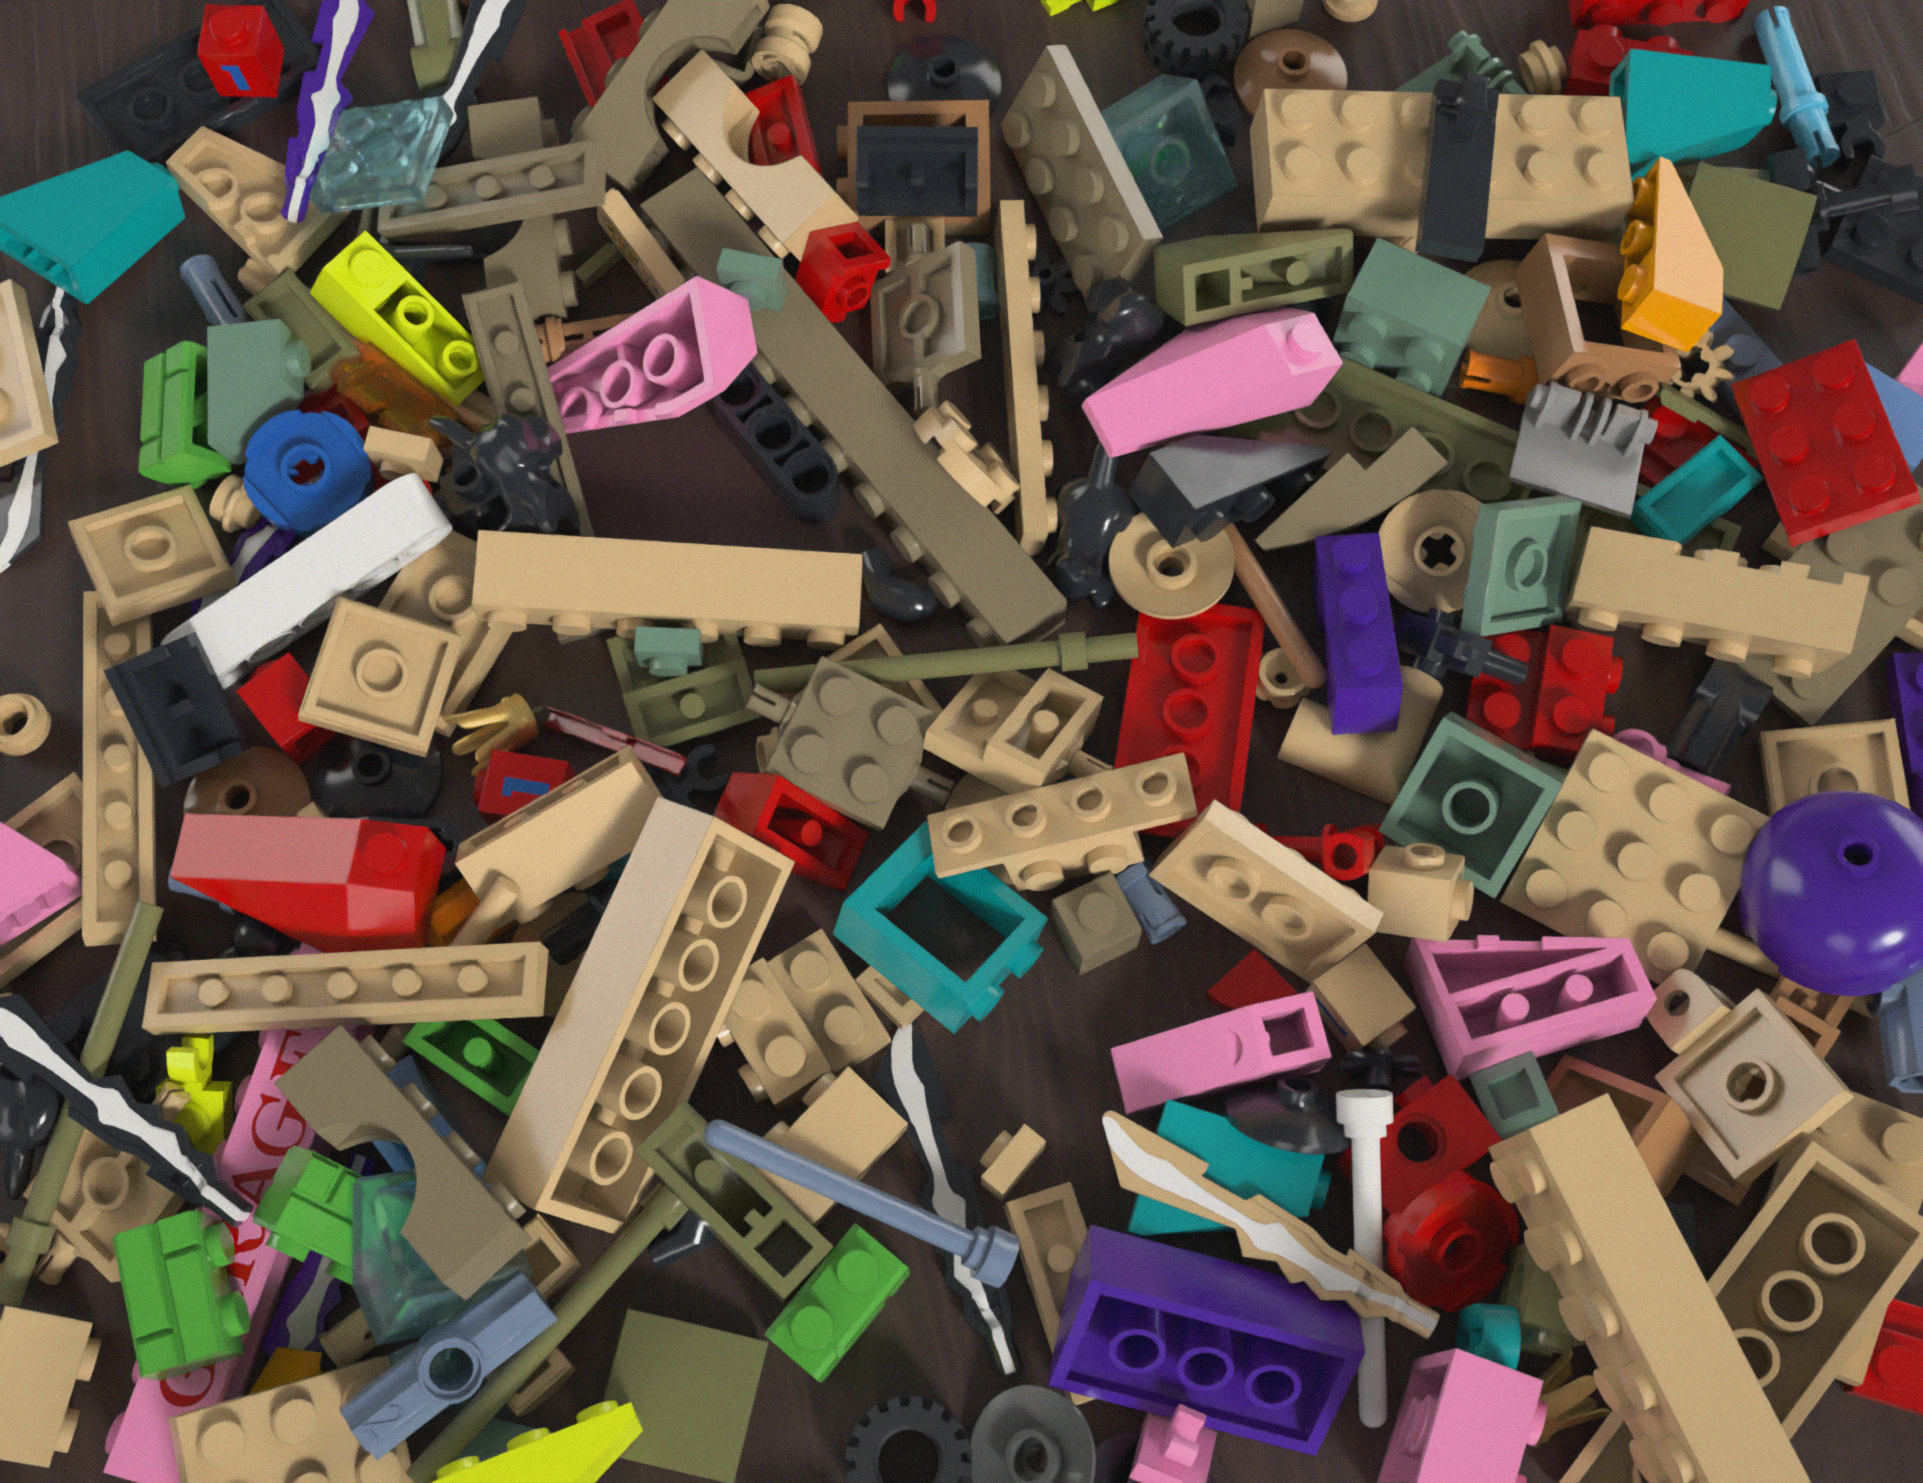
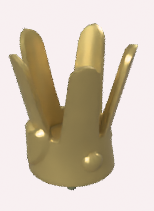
(504, 728)
(1569, 1403)

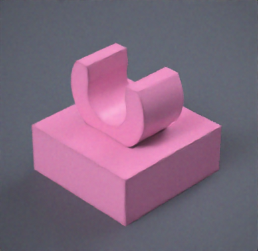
(1174, 1448)

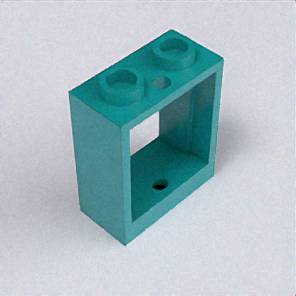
(910, 966)

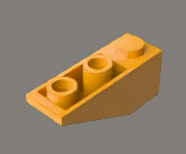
(1670, 267)

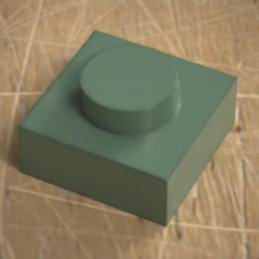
(753, 277)
(669, 650)
(1514, 1095)

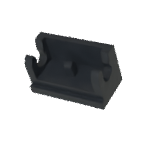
(917, 171)
(177, 709)

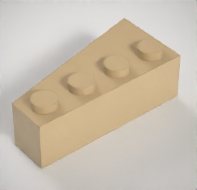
(1716, 602)

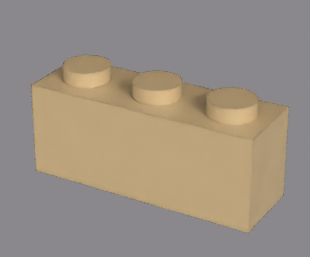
(562, 836)

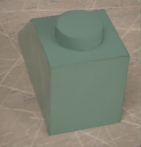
(252, 377)

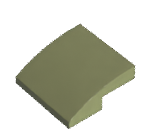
(1753, 230)
(688, 706)
(688, 1390)

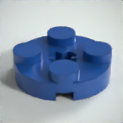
(312, 437)

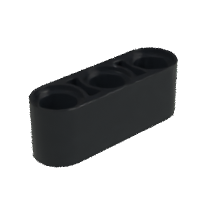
(782, 468)

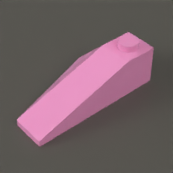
(657, 360)
(1215, 379)

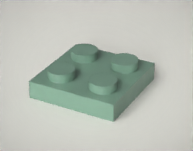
(1520, 564)

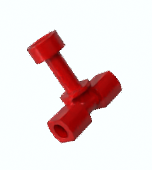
(1341, 854)

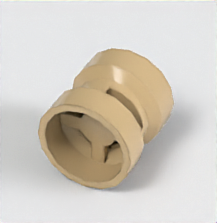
(789, 40)

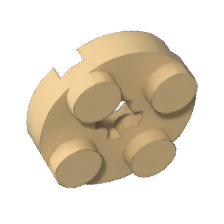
(978, 470)
(1401, 537)

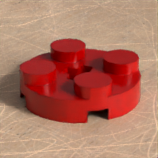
(1421, 1233)

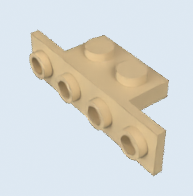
(1065, 826)

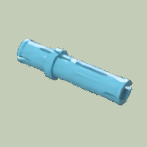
(1802, 107)

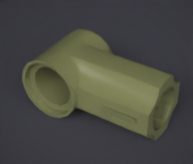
(437, 35)

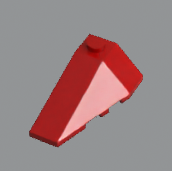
(317, 877)

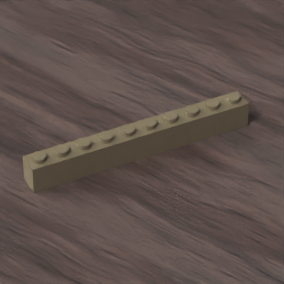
(868, 434)

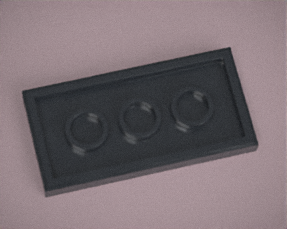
(169, 95)

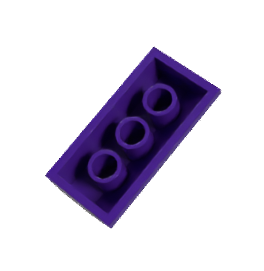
(1204, 1333)

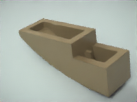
(1353, 496)

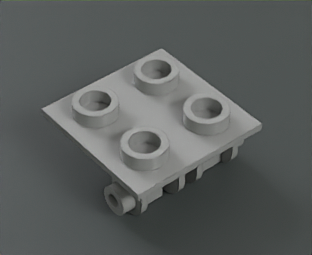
(1581, 450)

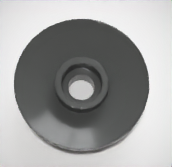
(1015, 1429)

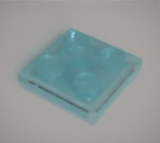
(382, 155)

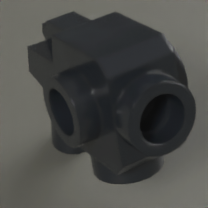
(467, 493)
(1440, 645)

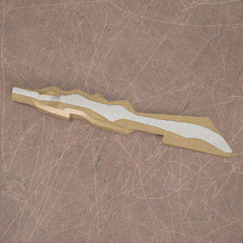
(1263, 1229)

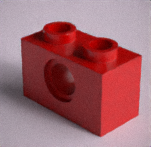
(1454, 1136)

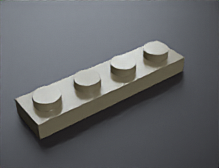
(502, 191)

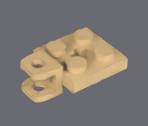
(1722, 1045)

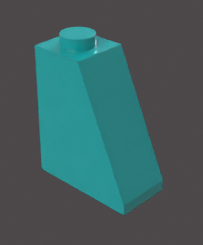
(1689, 106)
(90, 222)
(1237, 1165)

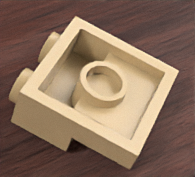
(799, 1021)

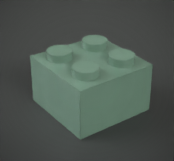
(1409, 317)
(1474, 800)

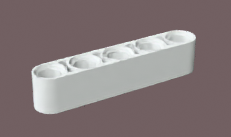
(306, 581)

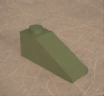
(1250, 272)
(735, 1204)

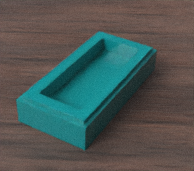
(1696, 494)

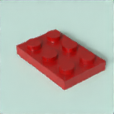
(1825, 443)

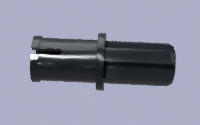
(575, 931)

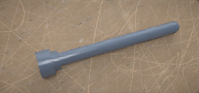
(986, 1252)

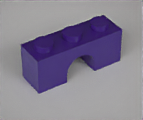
(1359, 634)

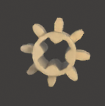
(1700, 382)

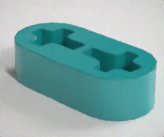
(1490, 1333)

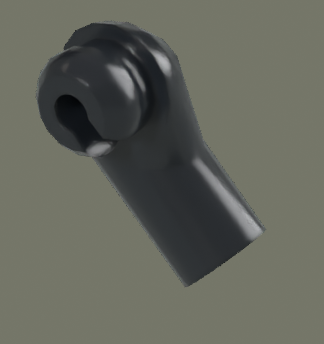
(894, 595)
(681, 1241)

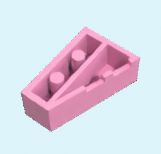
(1518, 997)

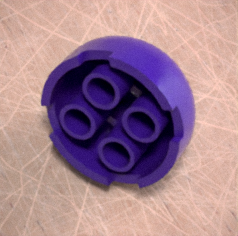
(1832, 920)

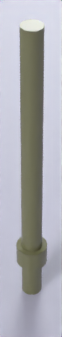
(1071, 652)
(660, 1210)
(33, 1230)

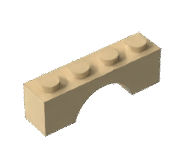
(718, 119)

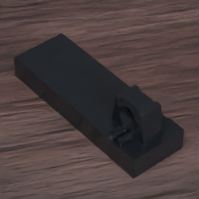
(1458, 169)

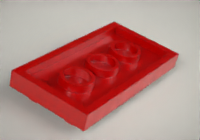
(1196, 698)

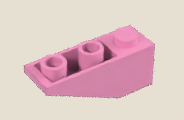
(1222, 1053)

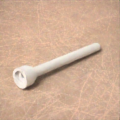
(1365, 1121)

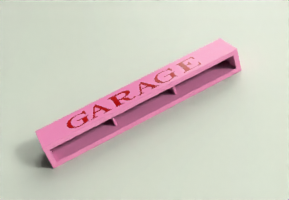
(258, 1142)

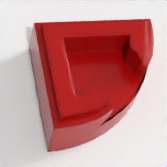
(1249, 983)

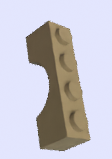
(626, 112)
(541, 241)
(454, 1219)

